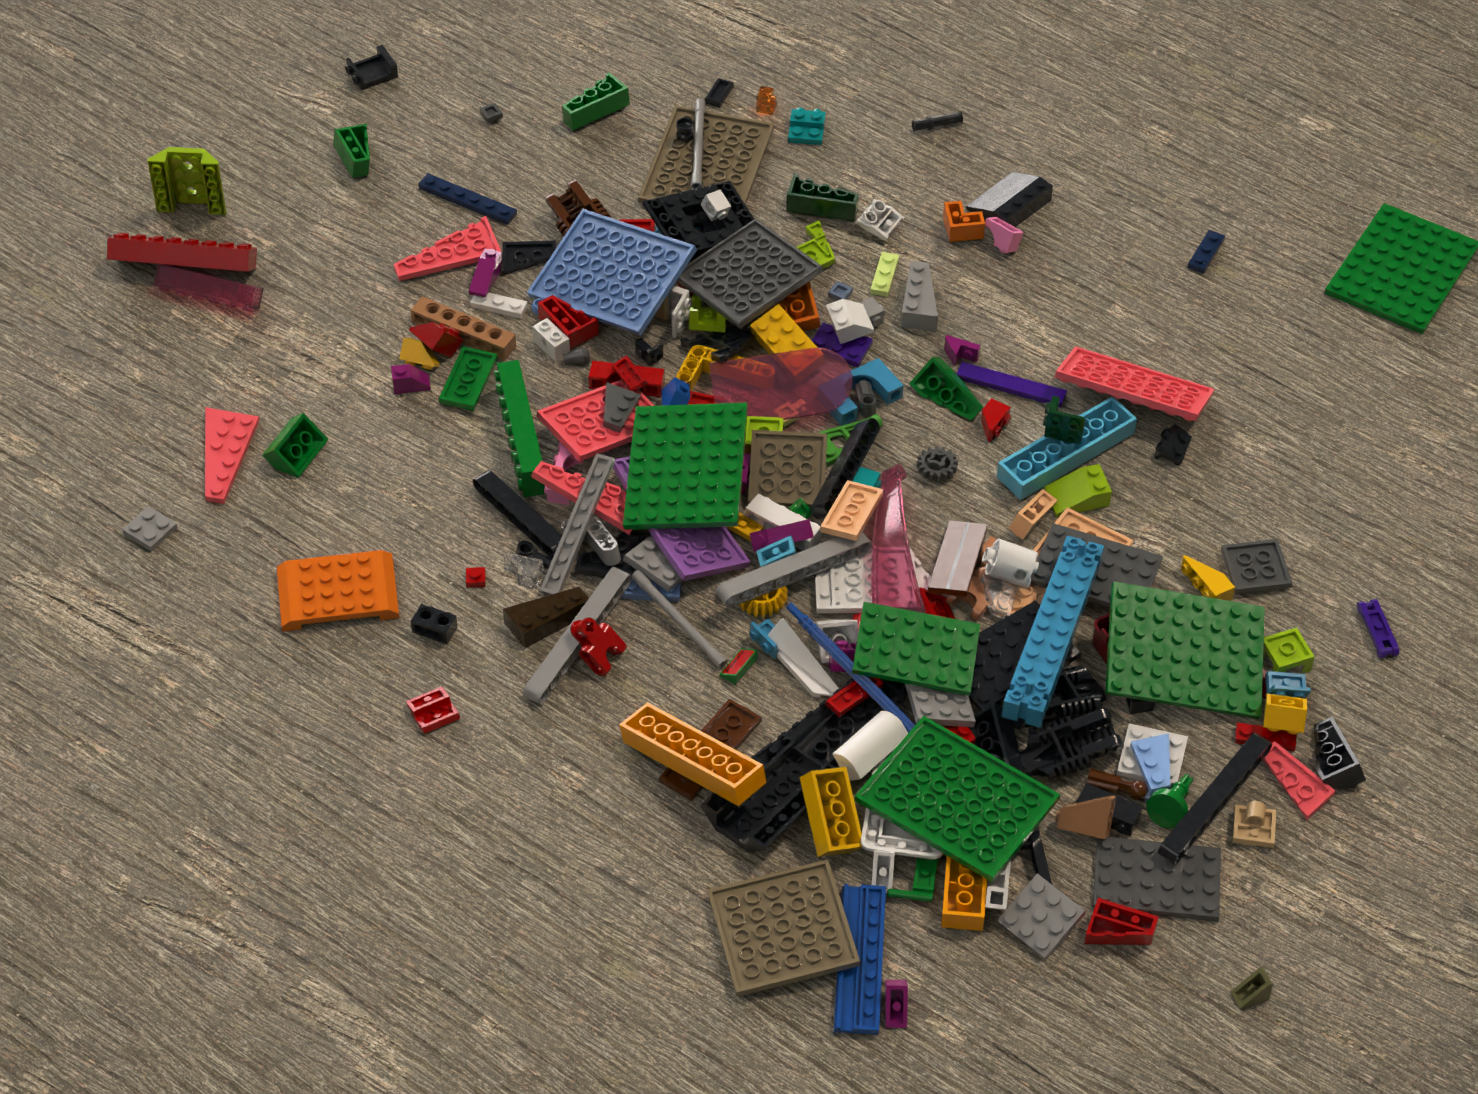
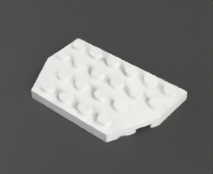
(849, 584)

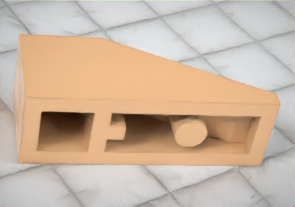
(1032, 514)

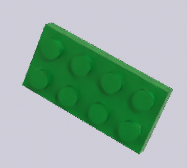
(468, 378)

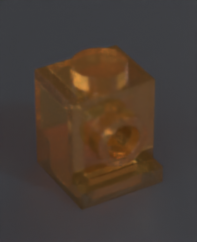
(766, 100)

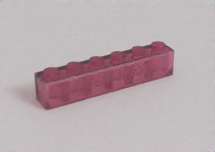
(208, 286)

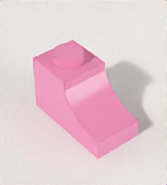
(1005, 235)

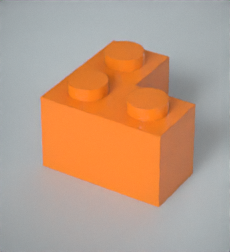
(962, 225)

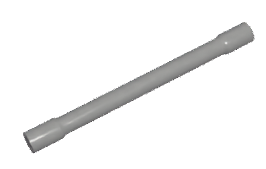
(698, 144)
(712, 653)

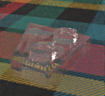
(999, 596)

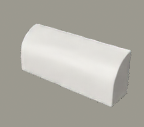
(870, 744)

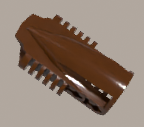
(570, 205)

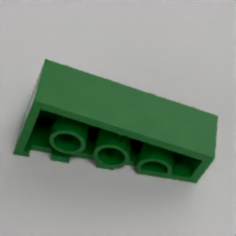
(599, 101)

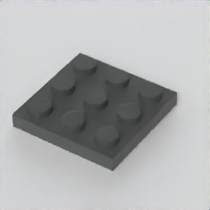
(1256, 566)

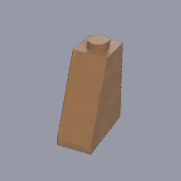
(1088, 817)

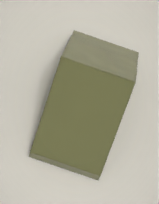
(1253, 989)

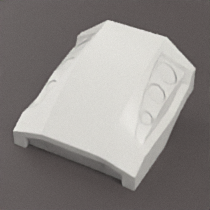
(879, 219)

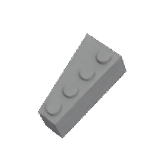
(919, 302)

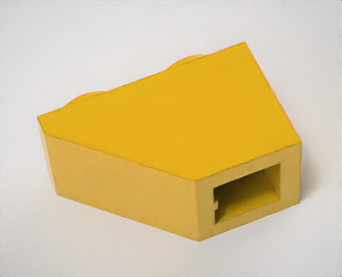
(416, 351)

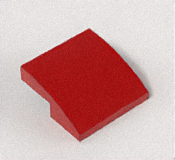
(432, 710)

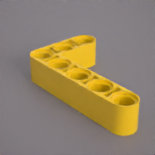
(695, 363)

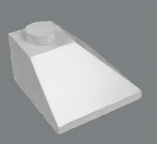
(837, 630)

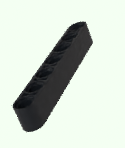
(845, 466)
(518, 512)

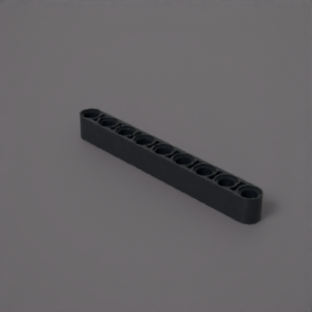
(1214, 798)

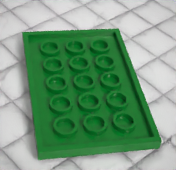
(916, 648)

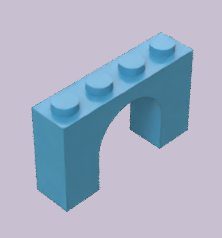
(881, 381)

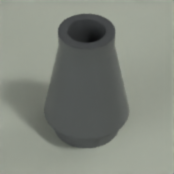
(577, 356)

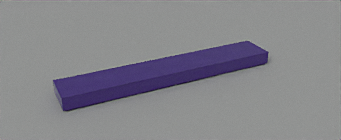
(1009, 383)

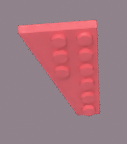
(226, 444)

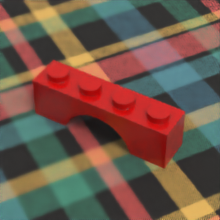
(603, 373)

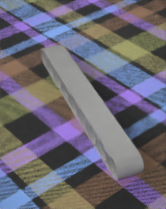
(791, 569)
(567, 647)

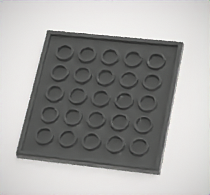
(748, 273)

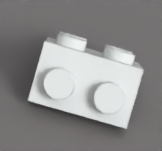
(679, 308)

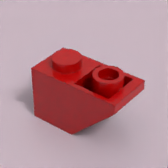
(994, 418)

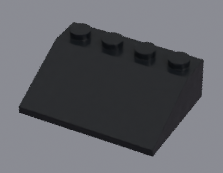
(1013, 198)

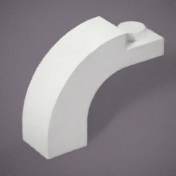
(998, 890)

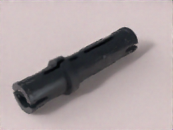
(931, 122)

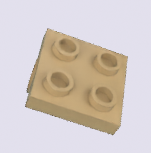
(1254, 825)

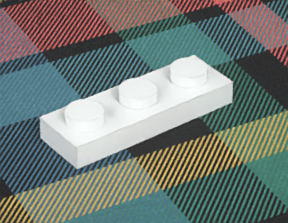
(500, 305)

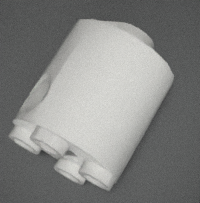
(1010, 563)

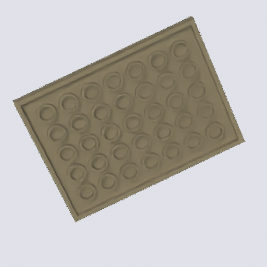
(730, 153)

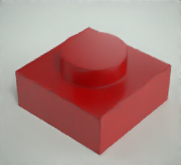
(475, 577)

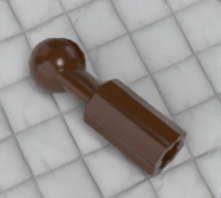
(1114, 784)

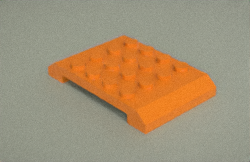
(337, 588)

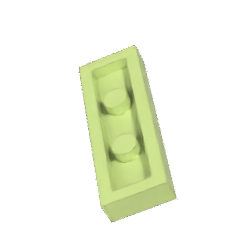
(884, 274)

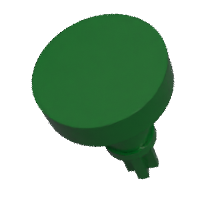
(1168, 806)

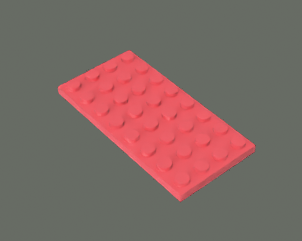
(1134, 383)

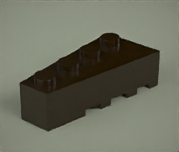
(543, 616)

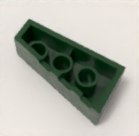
(821, 200)

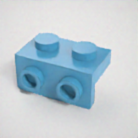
(759, 634)
(1287, 684)

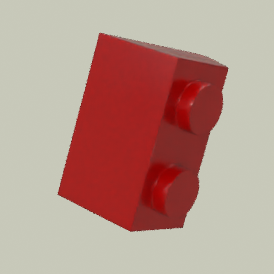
(438, 337)

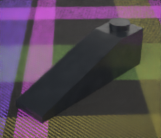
(1334, 757)

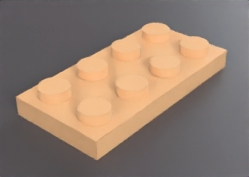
(851, 510)

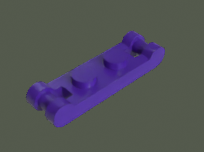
(1378, 628)

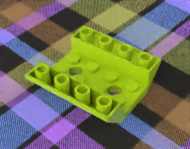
(173, 178)

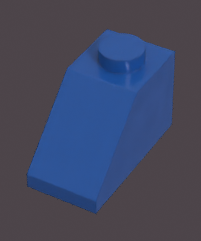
(676, 393)

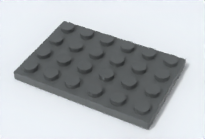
(1118, 563)
(1140, 878)

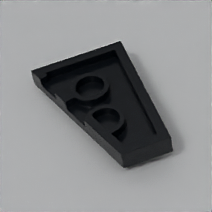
(526, 254)

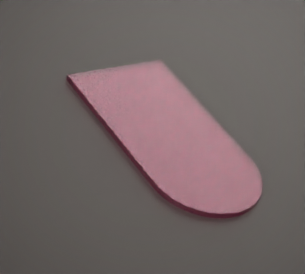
(784, 383)

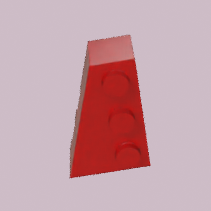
(570, 321)
(1120, 925)

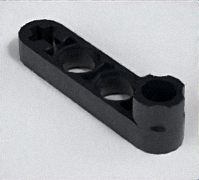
(1038, 856)

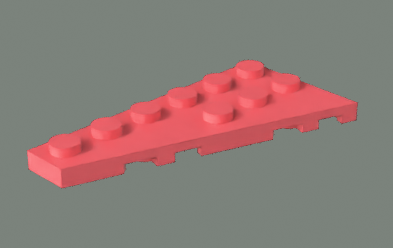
(449, 252)
(611, 502)

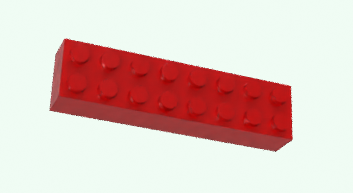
(182, 253)

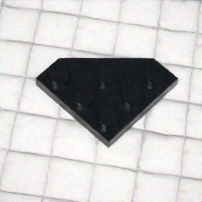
(592, 564)

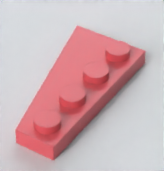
(1298, 781)

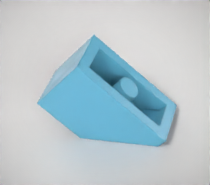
(776, 551)

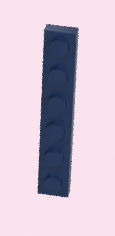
(467, 198)

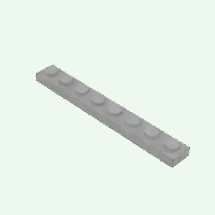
(577, 524)

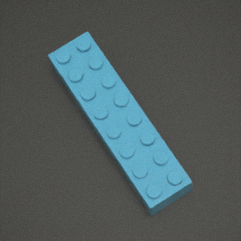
(1052, 458)

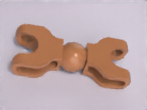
(976, 591)

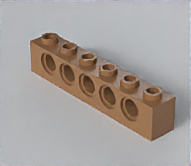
(472, 330)

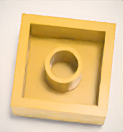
(1285, 713)

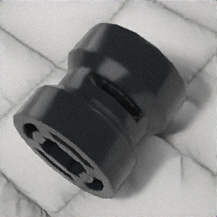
(684, 129)

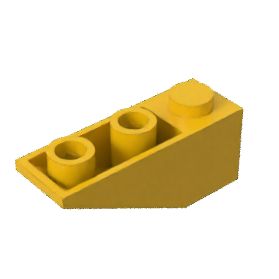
(1207, 580)

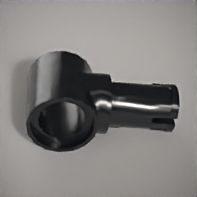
(527, 549)

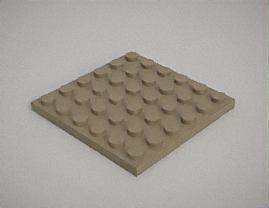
(783, 928)

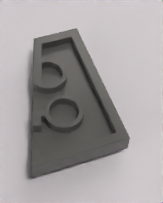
(618, 406)

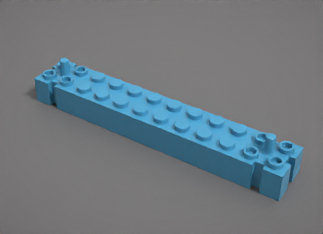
(1053, 631)

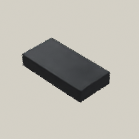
(719, 92)

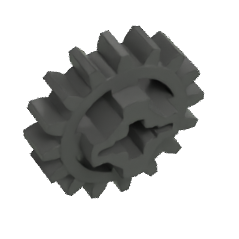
(938, 464)

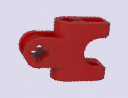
(595, 642)

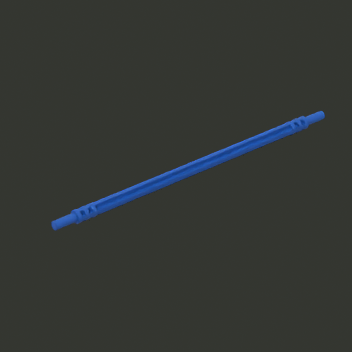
(847, 664)

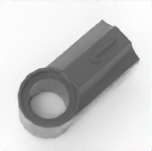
(866, 398)

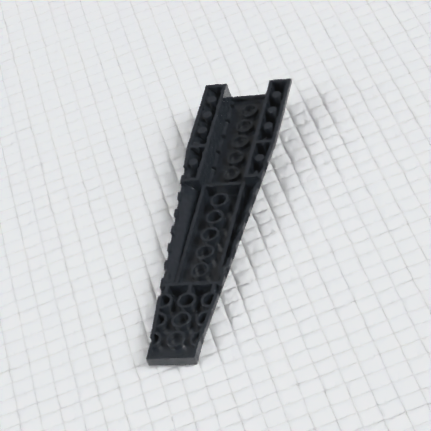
(794, 753)

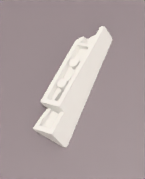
(800, 661)

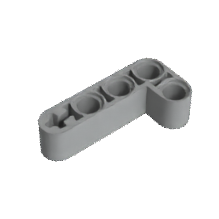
(600, 541)

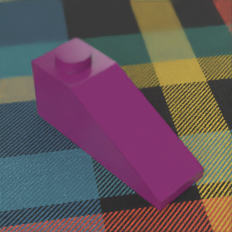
(486, 272)
(798, 530)

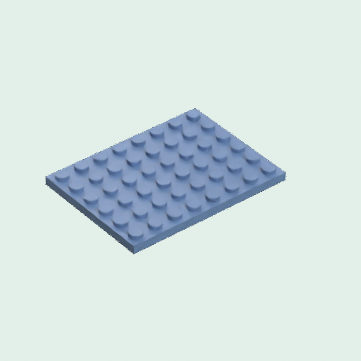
(613, 270)

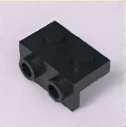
(1173, 444)

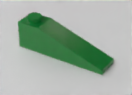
(943, 386)

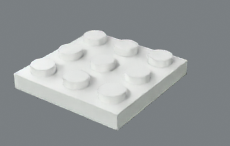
(1128, 766)

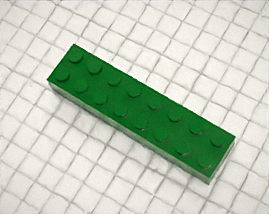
(519, 426)

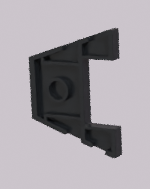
(728, 342)

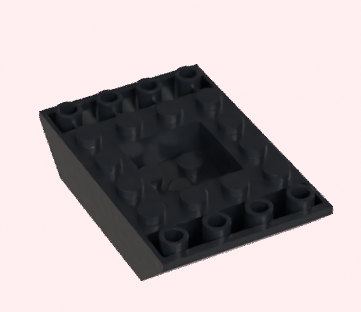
(682, 212)

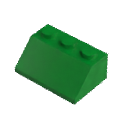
(295, 446)

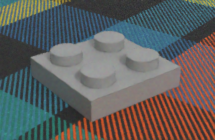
(149, 528)

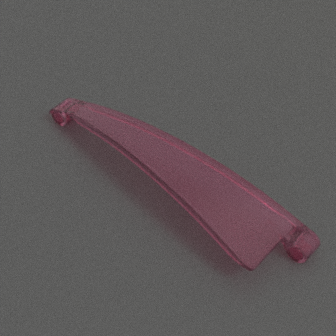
(892, 566)

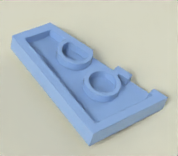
(1153, 761)

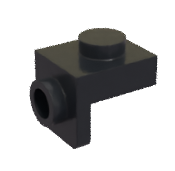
(647, 353)

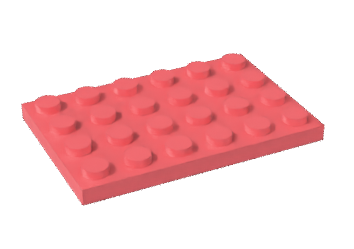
(580, 423)

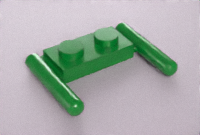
(923, 882)

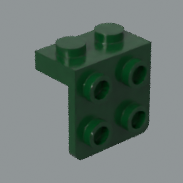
(1062, 425)

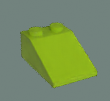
(1081, 490)

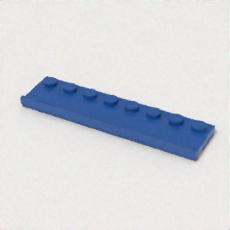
(860, 987)

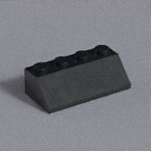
(997, 736)

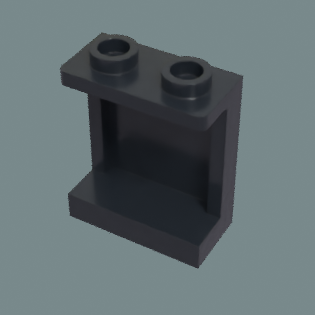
(372, 70)

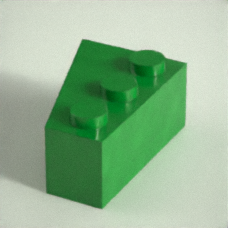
(353, 149)

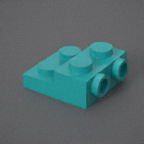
(806, 126)

